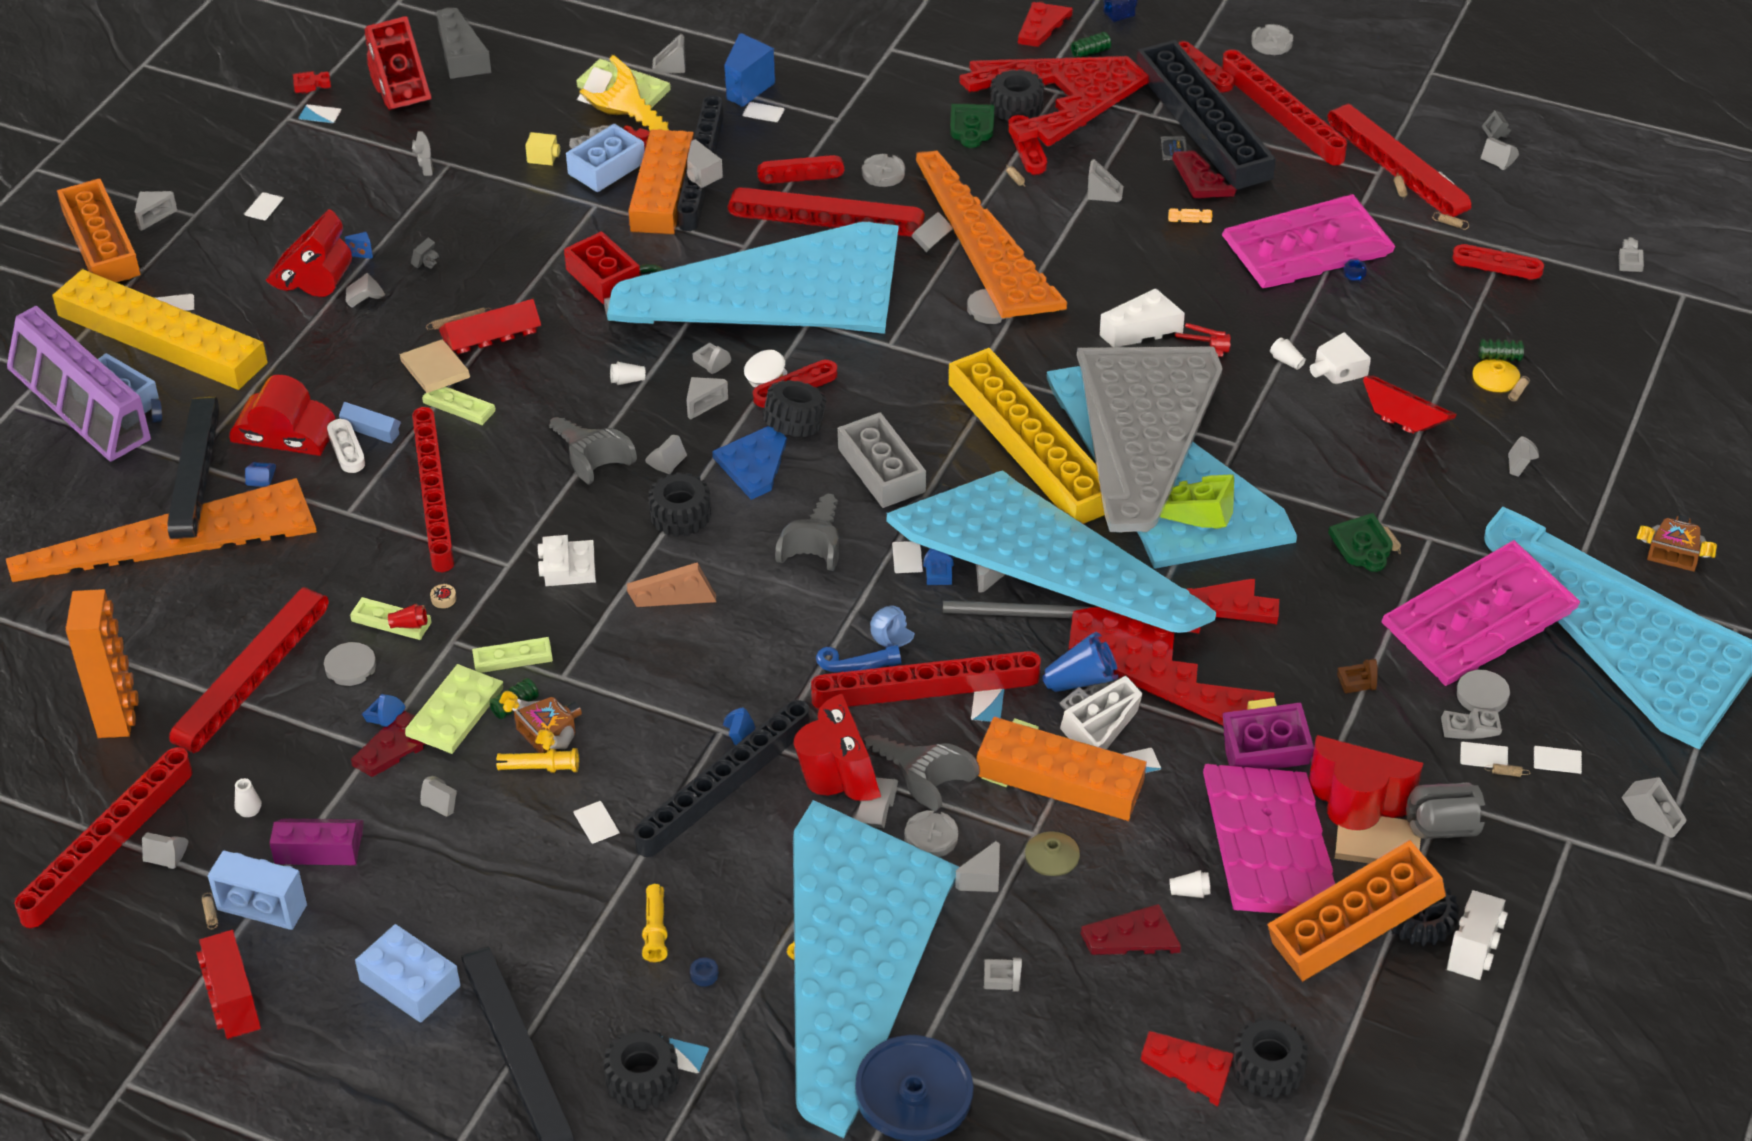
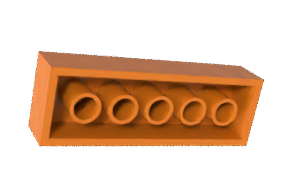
(660, 182)
(98, 231)
(101, 663)
(1061, 768)
(1356, 910)

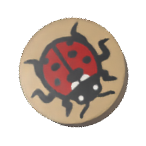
(443, 596)

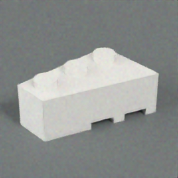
(1141, 318)
(1103, 714)
(1477, 935)

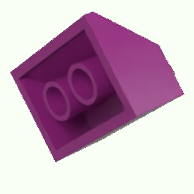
(1268, 737)
(316, 841)

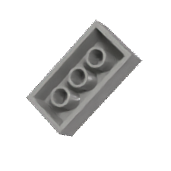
(881, 460)

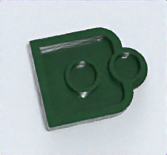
(972, 123)
(1363, 542)

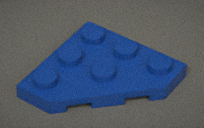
(753, 460)

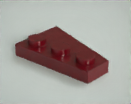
(1199, 177)
(387, 747)
(1137, 930)

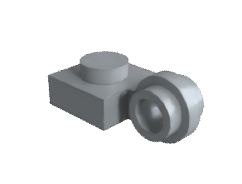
(1630, 256)

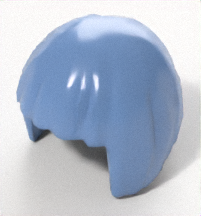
(889, 627)

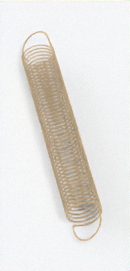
(454, 317)

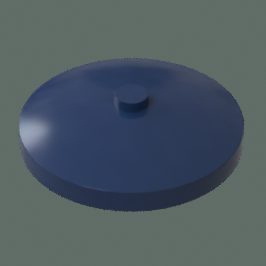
(913, 1088)

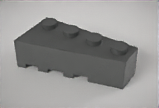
(461, 46)

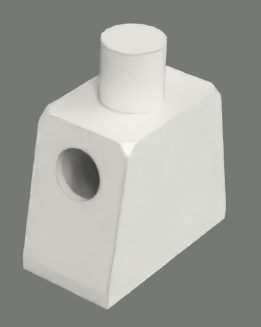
(1340, 360)

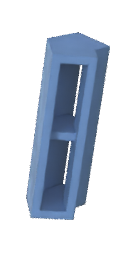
(370, 422)

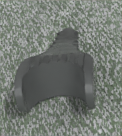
(594, 447)
(812, 535)
(927, 766)

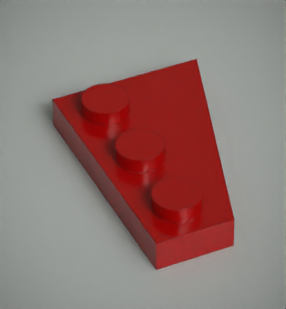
(1041, 21)
(1194, 1064)

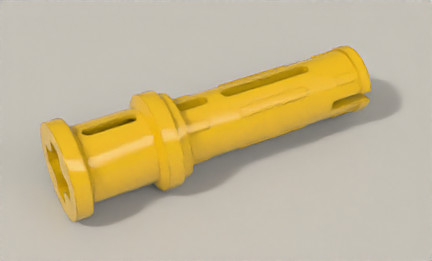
(552, 760)
(654, 932)

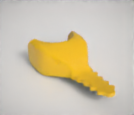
(625, 99)

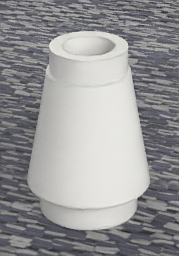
(1285, 352)
(626, 373)
(246, 799)
(1193, 885)

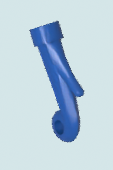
(886, 657)

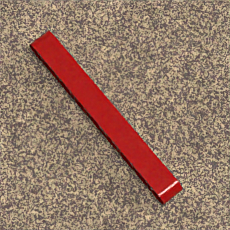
(1285, 108)
(1399, 159)
(821, 210)
(433, 490)
(248, 670)
(928, 679)
(103, 838)

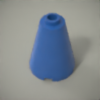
(1082, 666)

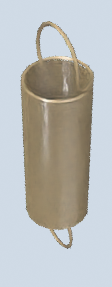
(1015, 175)
(1400, 186)
(1450, 220)
(1519, 388)
(1396, 545)
(1507, 770)
(209, 909)

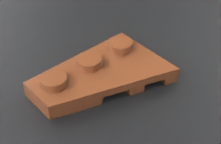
(672, 587)

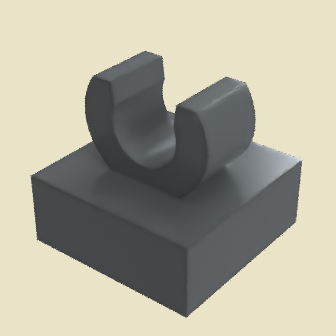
(1496, 125)
(424, 254)

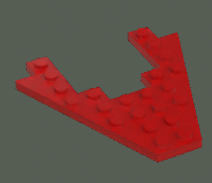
(1088, 82)
(1146, 650)

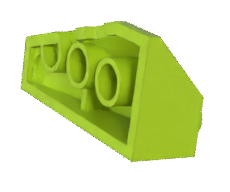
(1202, 503)

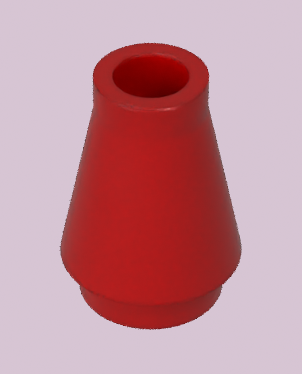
(409, 617)

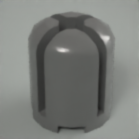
(1445, 810)

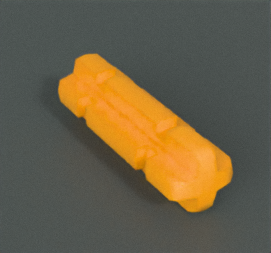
(1190, 215)

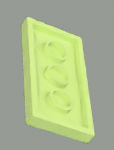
(649, 87)
(454, 708)

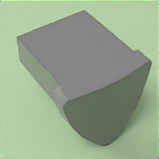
(1499, 153)
(363, 288)
(712, 358)
(1521, 454)
(667, 455)
(438, 796)
(163, 849)
(1003, 974)

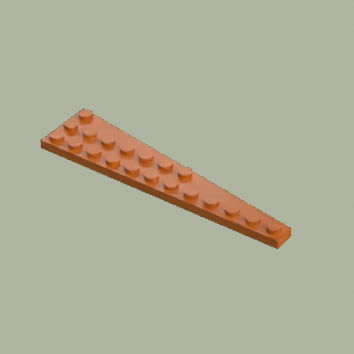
(998, 260)
(233, 519)

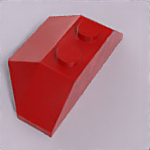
(1404, 407)

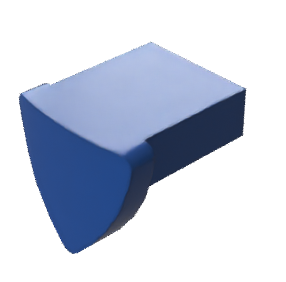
(938, 567)
(384, 710)
(740, 724)

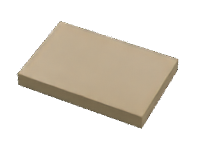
(434, 366)
(1373, 842)

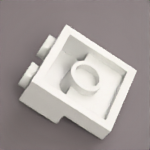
(566, 561)

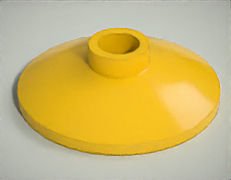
(1496, 375)

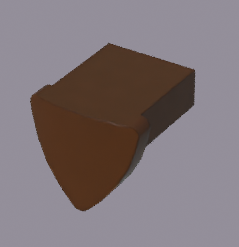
(1359, 676)

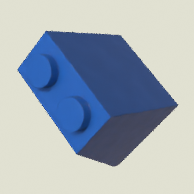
(748, 70)

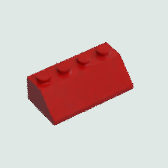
(490, 326)

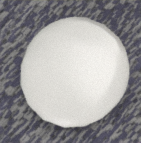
(764, 367)

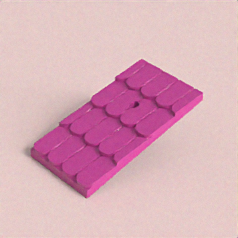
(1308, 241)
(1480, 612)
(1268, 837)

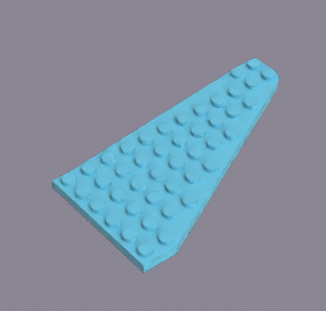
(811, 280)
(1255, 519)
(1030, 539)
(1658, 652)
(858, 939)

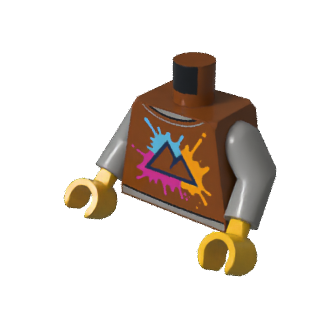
(1676, 543)
(543, 722)

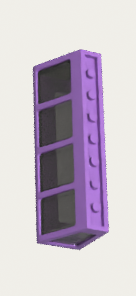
(76, 385)

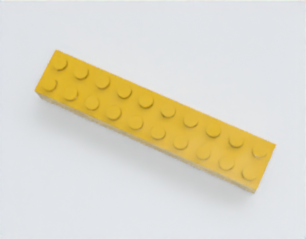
(160, 329)
(1029, 434)

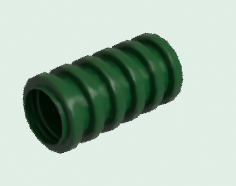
(1091, 45)
(1503, 350)
(523, 690)

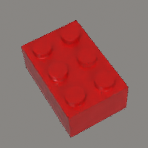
(599, 265)
(229, 984)

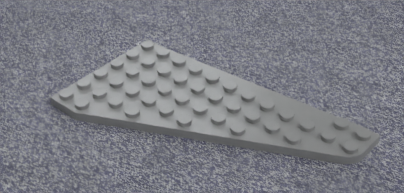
(1143, 422)

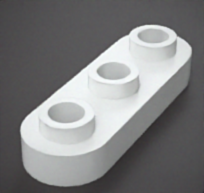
(346, 445)

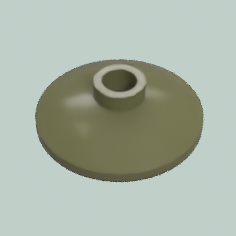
(1052, 861)

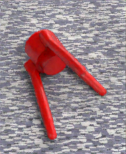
(1218, 339)

